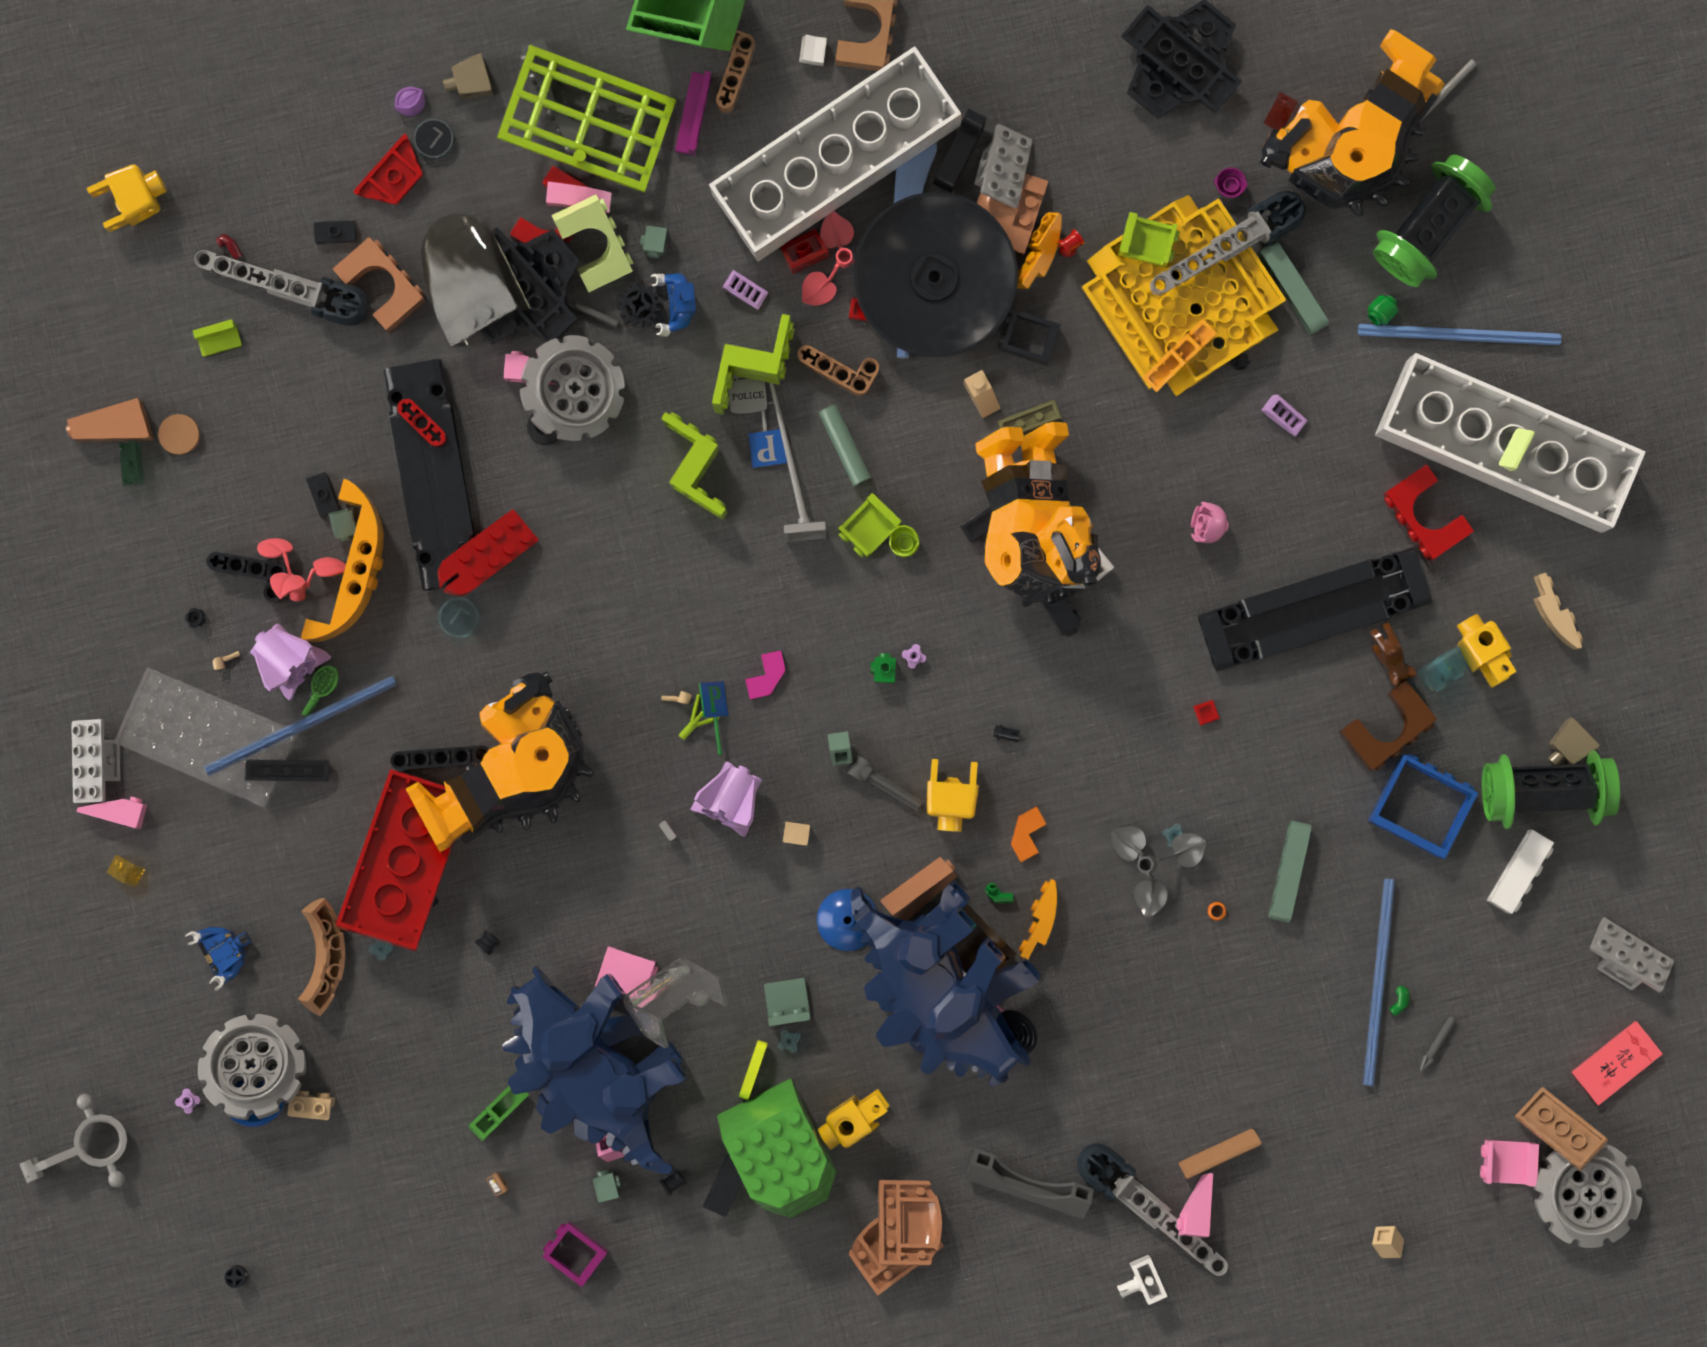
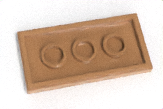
(1561, 1128)

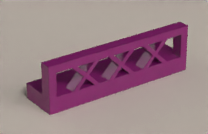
(693, 113)

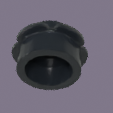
(1240, 362)
(190, 617)

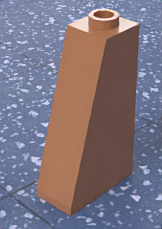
(114, 423)
(919, 889)

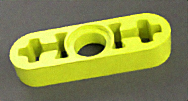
(753, 1070)

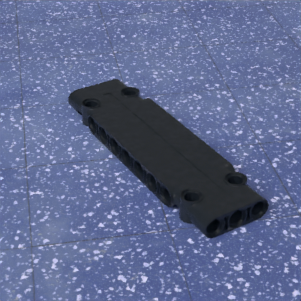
(429, 475)
(1314, 609)

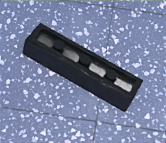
(724, 1188)

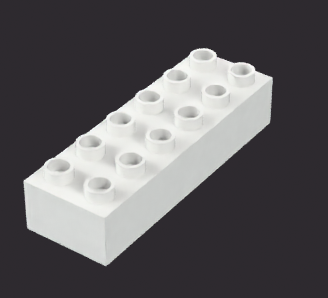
(836, 153)
(1471, 424)

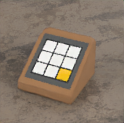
(497, 1183)

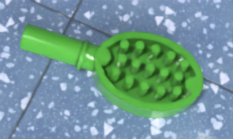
(322, 685)

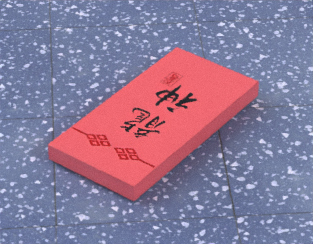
(1616, 1063)

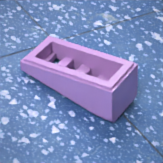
(735, 275)
(1276, 399)

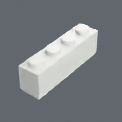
(1520, 871)

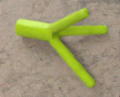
(694, 720)

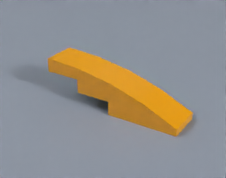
(1179, 355)

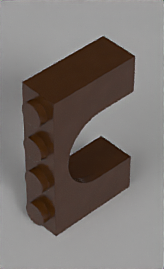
(1416, 719)

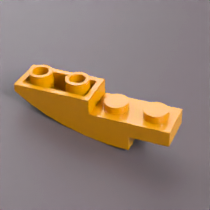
(1043, 247)
(1045, 911)

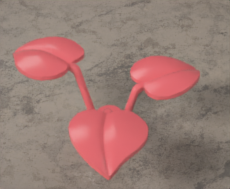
(834, 233)
(294, 584)

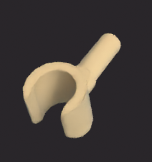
(218, 663)
(683, 698)

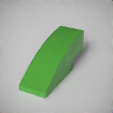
(496, 1113)

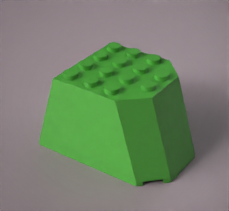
(688, 21)
(778, 1151)

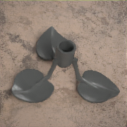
(1129, 842)

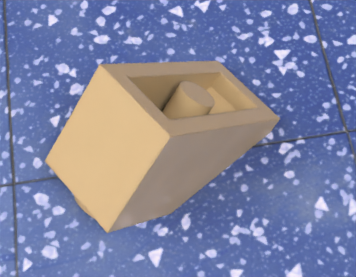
(982, 394)

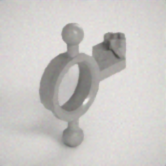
(33, 1168)

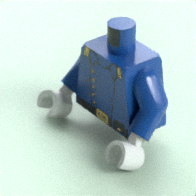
(680, 302)
(222, 951)

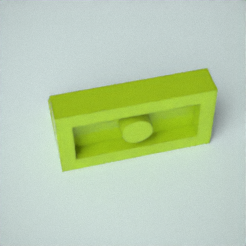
(218, 337)

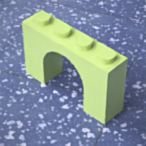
(591, 214)

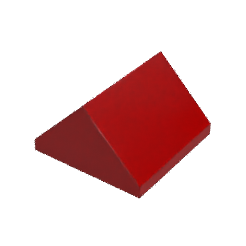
(804, 251)

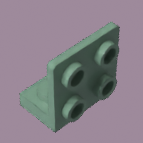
(787, 1001)

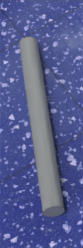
(1453, 83)

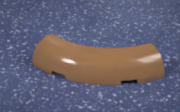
(329, 956)

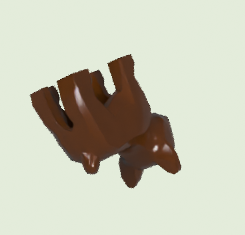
(1391, 655)

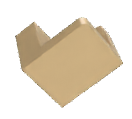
(796, 833)
(1388, 1242)

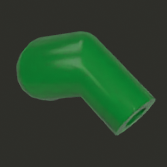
(996, 895)
(1403, 1000)

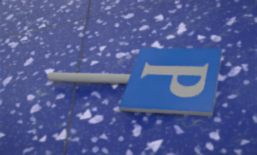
(766, 446)

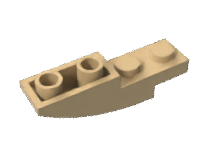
(1558, 621)

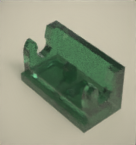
(131, 463)

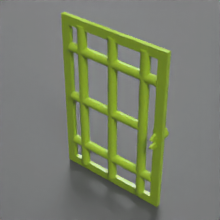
(587, 118)

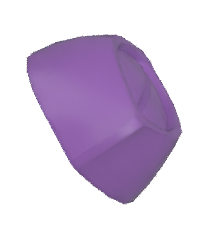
(410, 101)

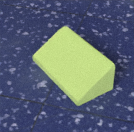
(1516, 449)

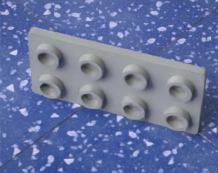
(1004, 166)
(92, 761)
(1629, 958)

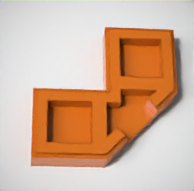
(1021, 841)

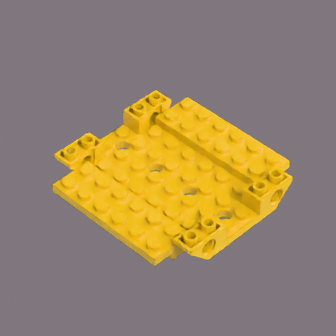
(1230, 293)

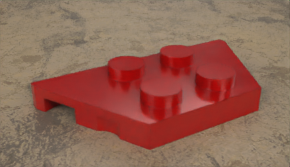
(392, 175)

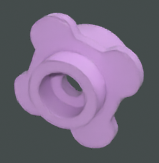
(912, 662)
(193, 1100)

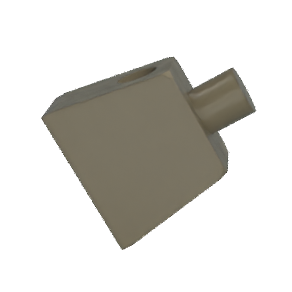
(470, 78)
(1571, 743)

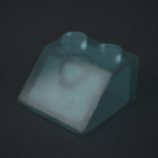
(1442, 669)

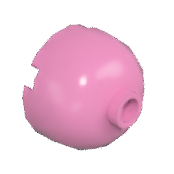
(1209, 523)

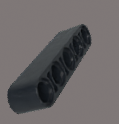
(431, 757)

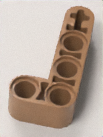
(735, 73)
(836, 367)

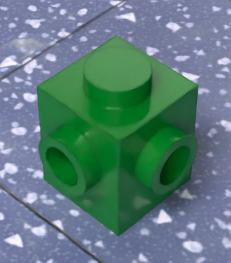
(883, 668)

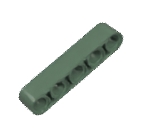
(1293, 287)
(1289, 871)

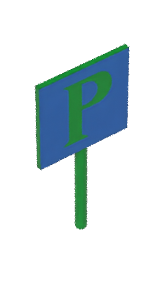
(714, 705)

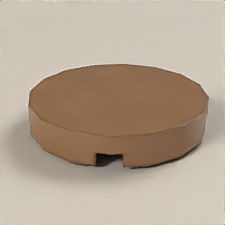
(179, 434)

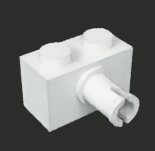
(1145, 1280)

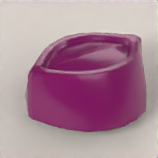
(1230, 182)

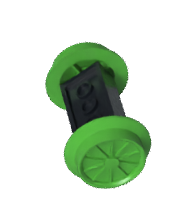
(1435, 220)
(1549, 788)

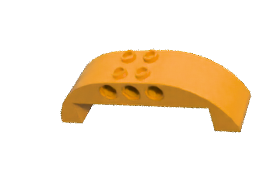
(348, 604)

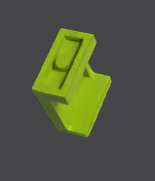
(1148, 240)
(869, 526)

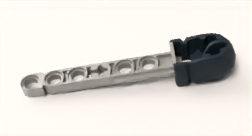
(1254, 227)
(313, 295)
(1125, 1191)

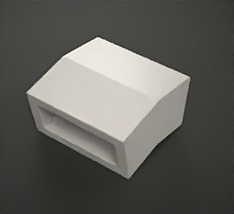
(813, 50)

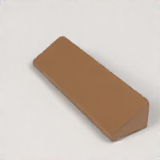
(1219, 1153)

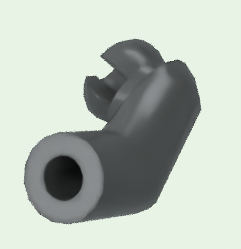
(578, 173)

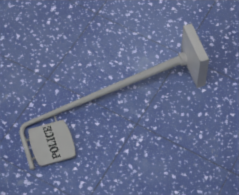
(750, 397)

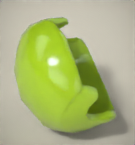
(904, 541)

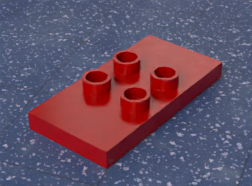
(395, 870)

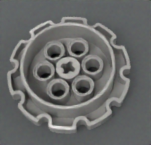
(574, 354)
(279, 1085)
(1588, 1228)

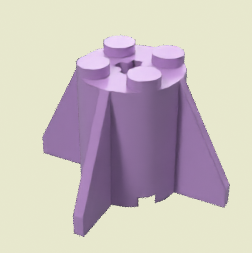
(285, 659)
(729, 798)

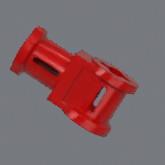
(1068, 246)

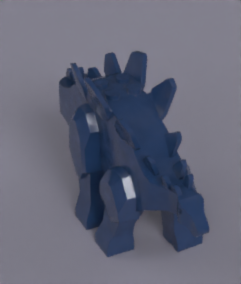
(930, 994)
(578, 1072)

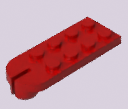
(486, 554)

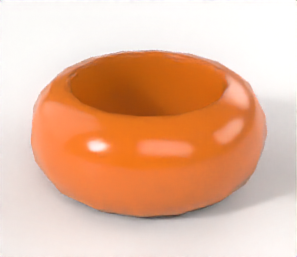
(1223, 909)

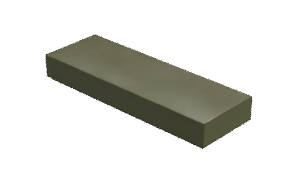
(1033, 417)

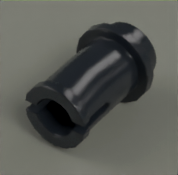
(1006, 733)

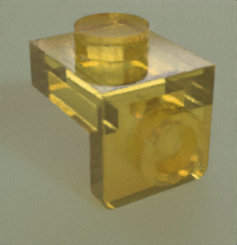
(125, 871)

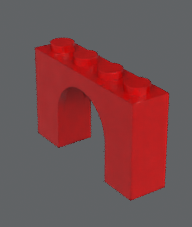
(525, 231)
(1402, 499)

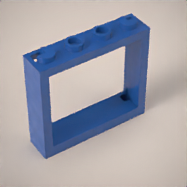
(1446, 779)

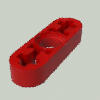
(407, 416)

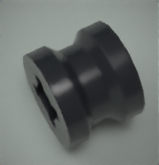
(488, 942)
(231, 1276)

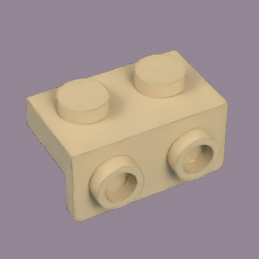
(311, 1106)

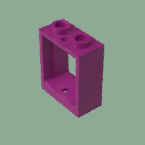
(561, 1231)

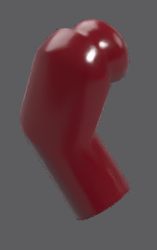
(231, 244)

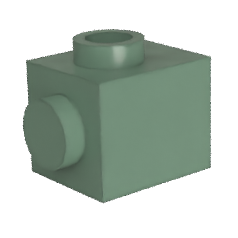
(654, 241)
(343, 524)
(840, 748)
(606, 1185)

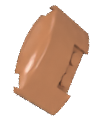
(1019, 221)
(908, 1222)
(866, 1258)

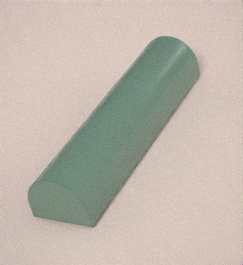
(844, 445)

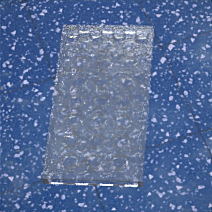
(194, 728)

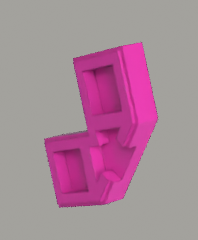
(765, 684)

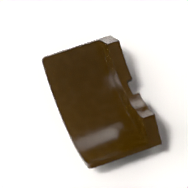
(969, 946)

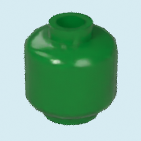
(1382, 310)

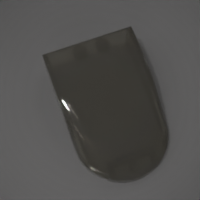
(467, 277)

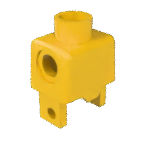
(133, 194)
(1489, 657)
(951, 799)
(859, 1113)

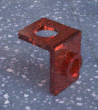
(1280, 112)

